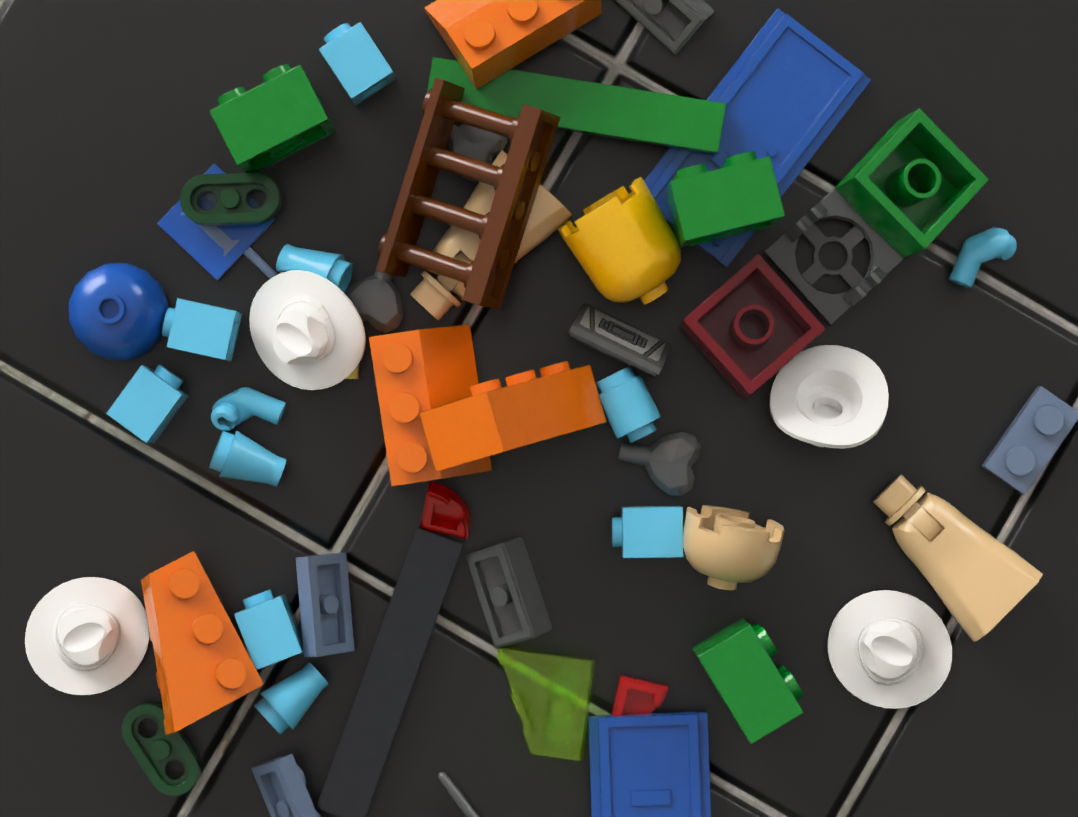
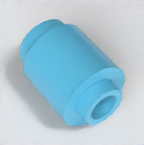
(628, 404)

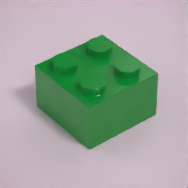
(271, 119)
(911, 184)
(723, 200)
(748, 680)

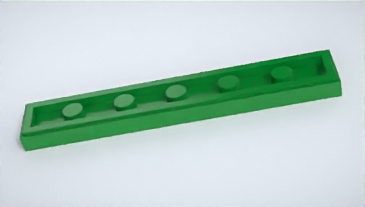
(596, 107)

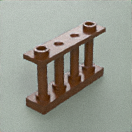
(514, 183)

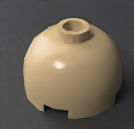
(730, 545)

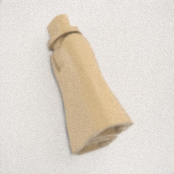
(439, 292)
(962, 562)

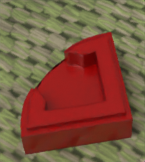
(445, 512)
(637, 696)

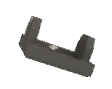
(826, 304)

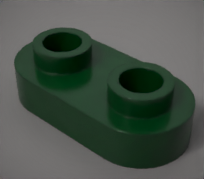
(232, 199)
(157, 751)

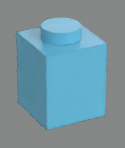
(356, 61)
(202, 329)
(149, 402)
(649, 531)
(269, 629)

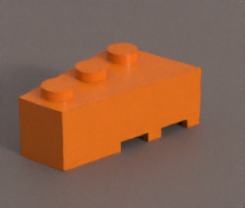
(513, 415)
(194, 644)

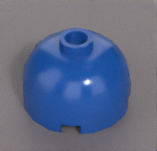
(118, 311)

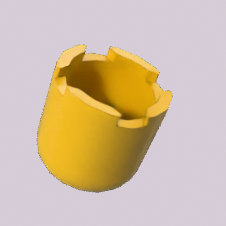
(625, 245)

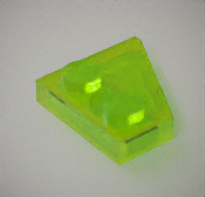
(551, 699)

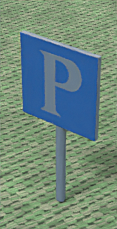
(216, 246)

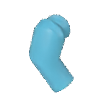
(979, 249)
(244, 404)

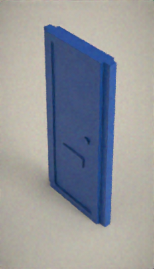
(779, 103)
(650, 765)

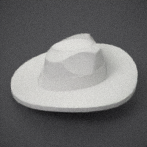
(306, 330)
(830, 397)
(87, 636)
(889, 649)

